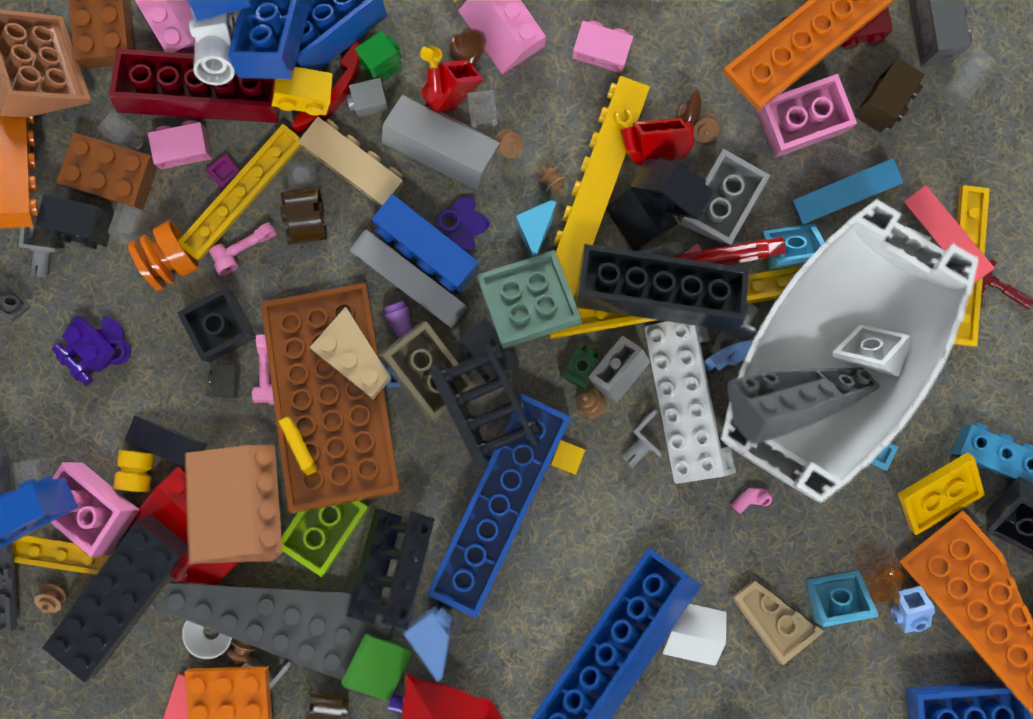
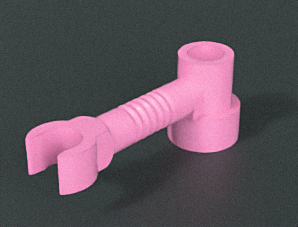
(224, 256)
(264, 392)

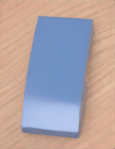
(733, 353)

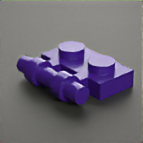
(88, 344)

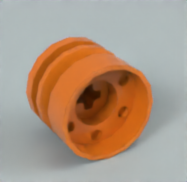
(159, 258)

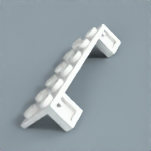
(686, 402)

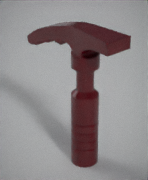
(1007, 290)

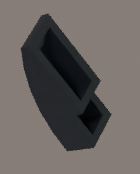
(162, 440)

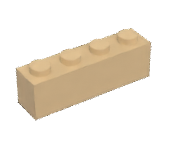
(351, 162)

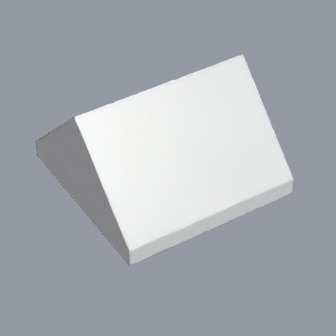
(874, 350)
(698, 635)

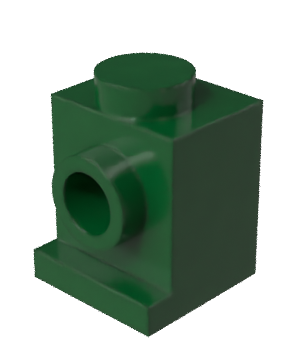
(573, 374)

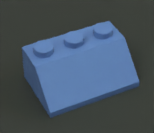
(431, 637)

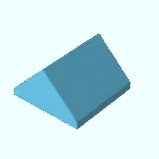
(534, 226)
(800, 245)
(840, 599)

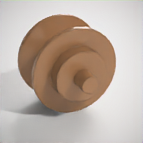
(706, 127)
(510, 143)
(551, 180)
(591, 403)
(50, 598)
(241, 652)

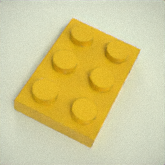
(941, 493)

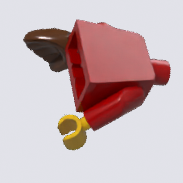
(452, 80)
(661, 138)

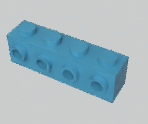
(995, 452)

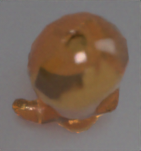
(886, 584)

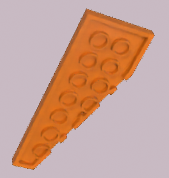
(980, 598)
(228, 693)

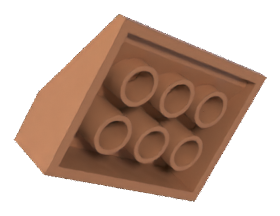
(37, 65)
(233, 505)

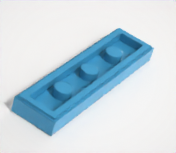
(847, 191)

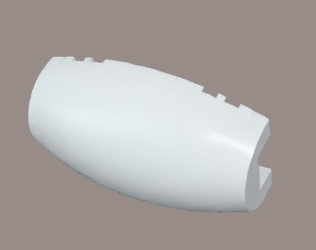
(870, 277)

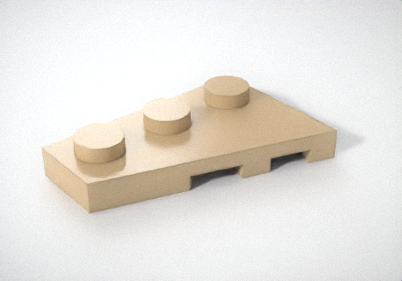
(351, 355)
(778, 625)

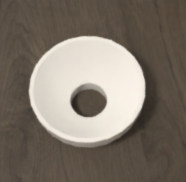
(200, 645)

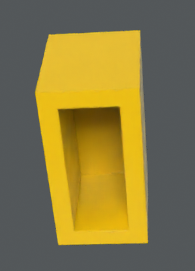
(305, 92)

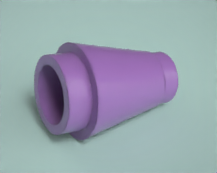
(398, 318)

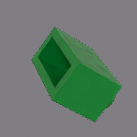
(380, 56)

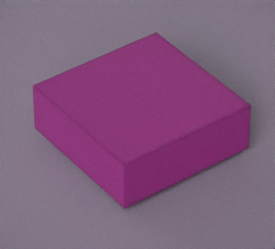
(223, 171)

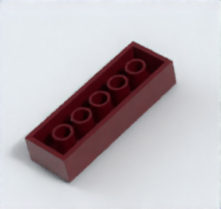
(168, 86)

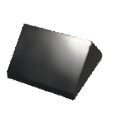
(639, 219)

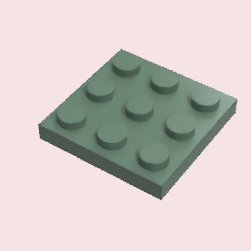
(529, 299)

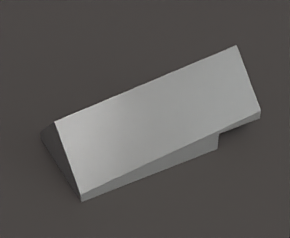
(439, 142)

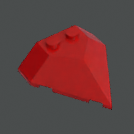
(442, 701)

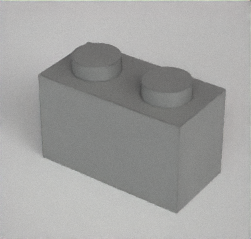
(619, 369)

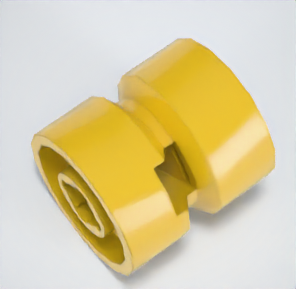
(133, 471)

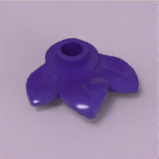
(466, 223)
(114, 335)

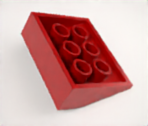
(170, 507)

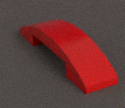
(351, 65)

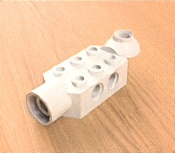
(212, 46)

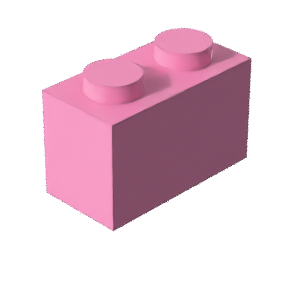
(602, 46)
(179, 144)

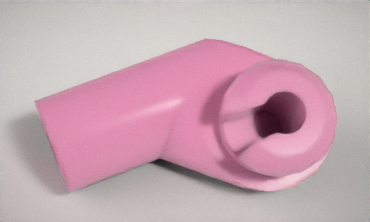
(754, 496)

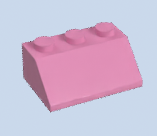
(170, 23)
(508, 30)

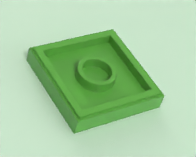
(377, 667)

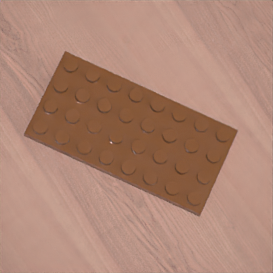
(336, 419)

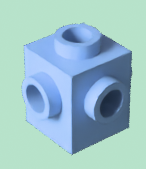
(913, 611)

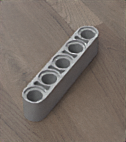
(408, 279)

